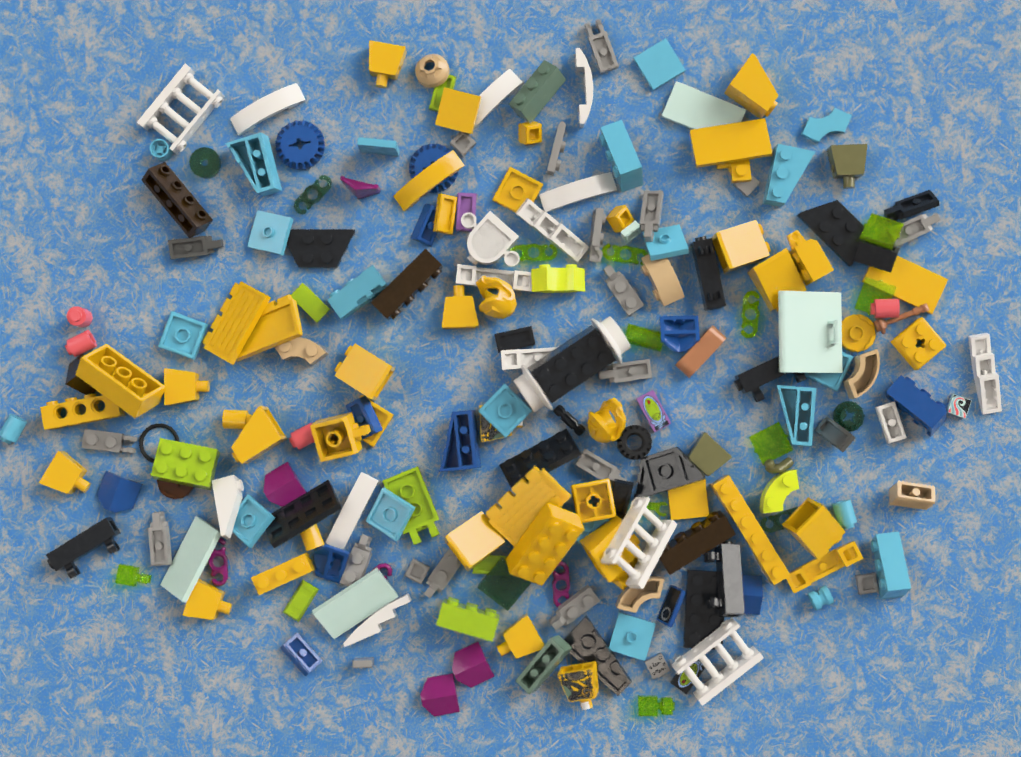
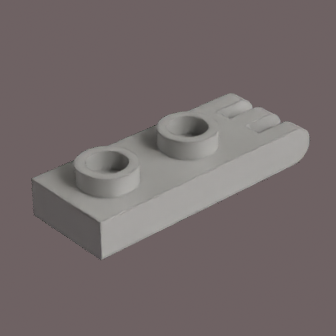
(558, 146)

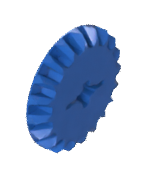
(310, 152)
(424, 157)

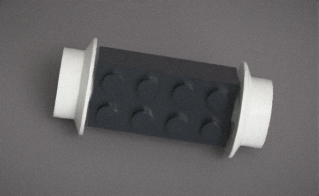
(572, 363)

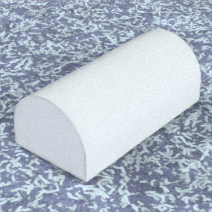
(890, 422)

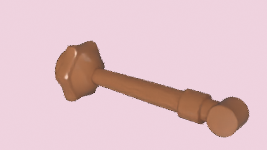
(881, 324)

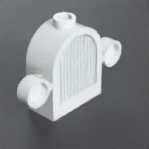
(489, 240)

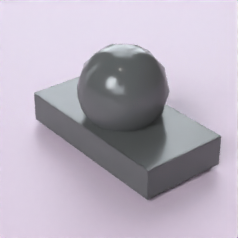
(835, 434)

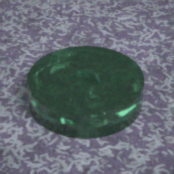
(211, 168)

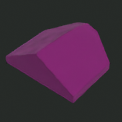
(359, 188)
(282, 485)
(471, 665)
(440, 695)

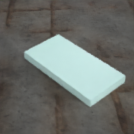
(698, 109)
(191, 559)
(355, 603)

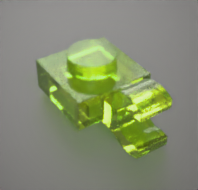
(655, 506)
(130, 575)

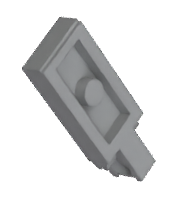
(651, 213)
(916, 227)
(596, 236)
(622, 291)
(627, 371)
(598, 467)
(159, 540)
(357, 561)
(442, 573)
(574, 607)

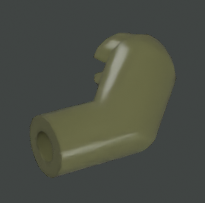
(771, 467)

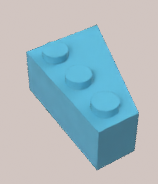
(622, 155)
(258, 162)
(784, 173)
(357, 292)
(799, 411)
(890, 565)

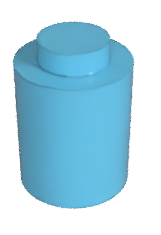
(12, 428)
(844, 513)

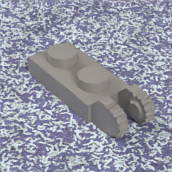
(601, 48)
(107, 441)

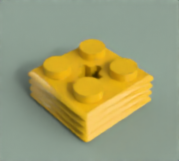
(906, 343)
(602, 491)

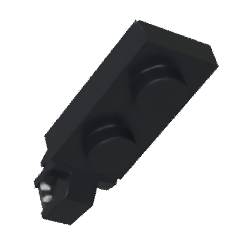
(912, 206)

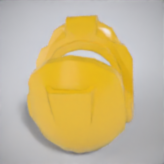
(496, 305)
(601, 424)

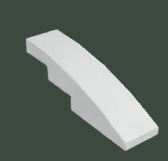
(552, 230)
(985, 373)
(352, 511)
(372, 624)

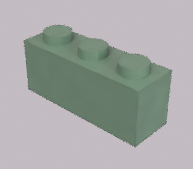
(537, 91)
(543, 664)

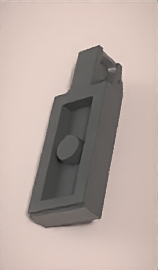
(193, 246)

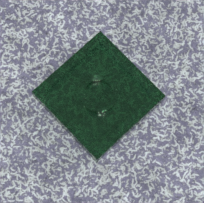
(502, 585)

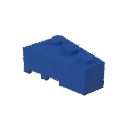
(917, 404)
(462, 443)

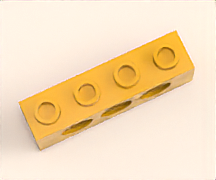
(53, 420)

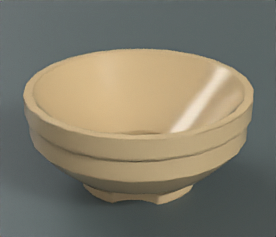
(434, 77)

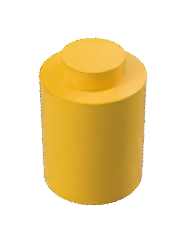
(235, 419)
(312, 538)

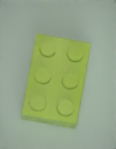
(185, 464)
(468, 619)

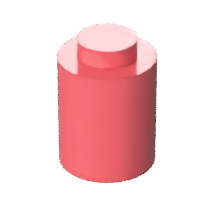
(885, 308)
(79, 317)
(80, 343)
(302, 437)

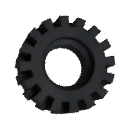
(646, 442)

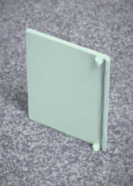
(810, 332)

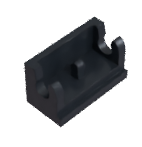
(876, 255)

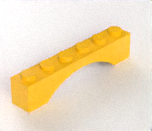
(750, 529)

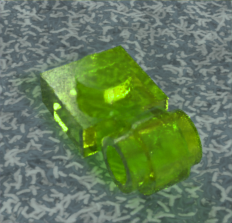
(649, 705)

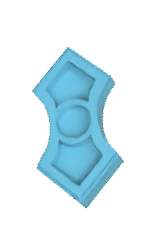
(835, 122)

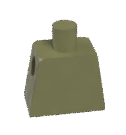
(847, 162)
(708, 454)

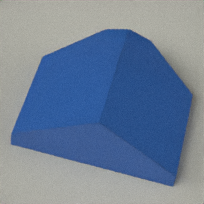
(679, 332)
(118, 492)
(330, 562)
(752, 593)

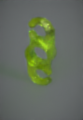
(616, 256)
(541, 257)
(746, 322)

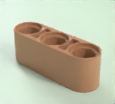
(701, 351)

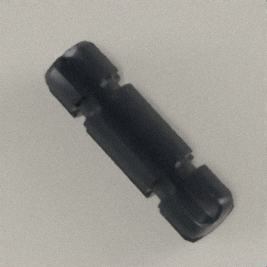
(569, 420)

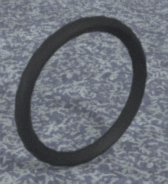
(147, 430)

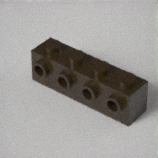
(177, 199)
(407, 284)
(696, 541)

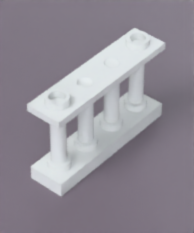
(174, 91)
(655, 543)
(726, 676)

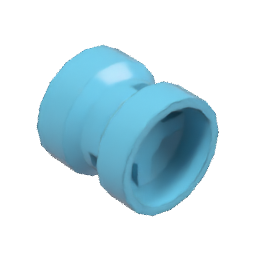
(159, 146)
(820, 598)

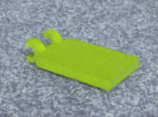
(412, 488)

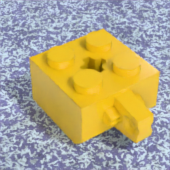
(808, 258)
(348, 437)

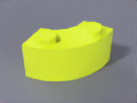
(558, 279)
(777, 490)

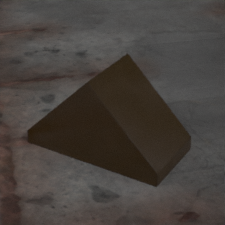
(74, 381)

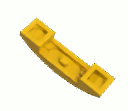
(428, 179)
(817, 569)

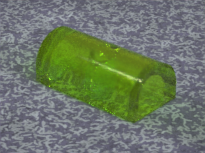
(643, 337)

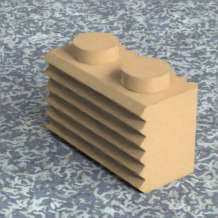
(912, 495)

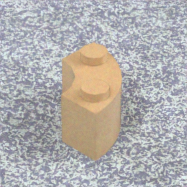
(663, 279)
(303, 349)
(864, 374)
(632, 598)

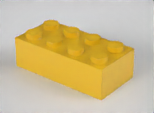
(120, 380)
(544, 544)

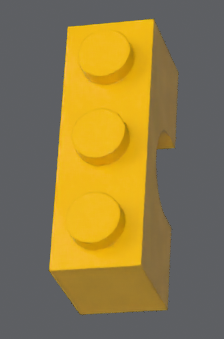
(283, 573)

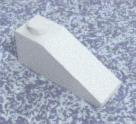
(228, 500)

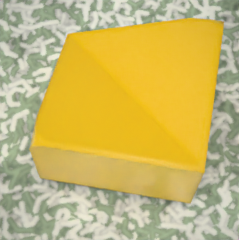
(530, 133)
(619, 218)

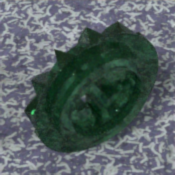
(851, 407)

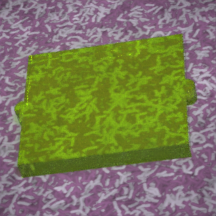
(881, 231)
(872, 290)
(770, 443)

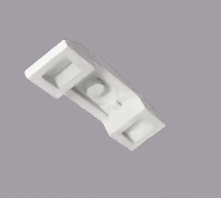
(583, 66)
(495, 94)
(267, 107)
(577, 191)
(469, 275)
(516, 358)

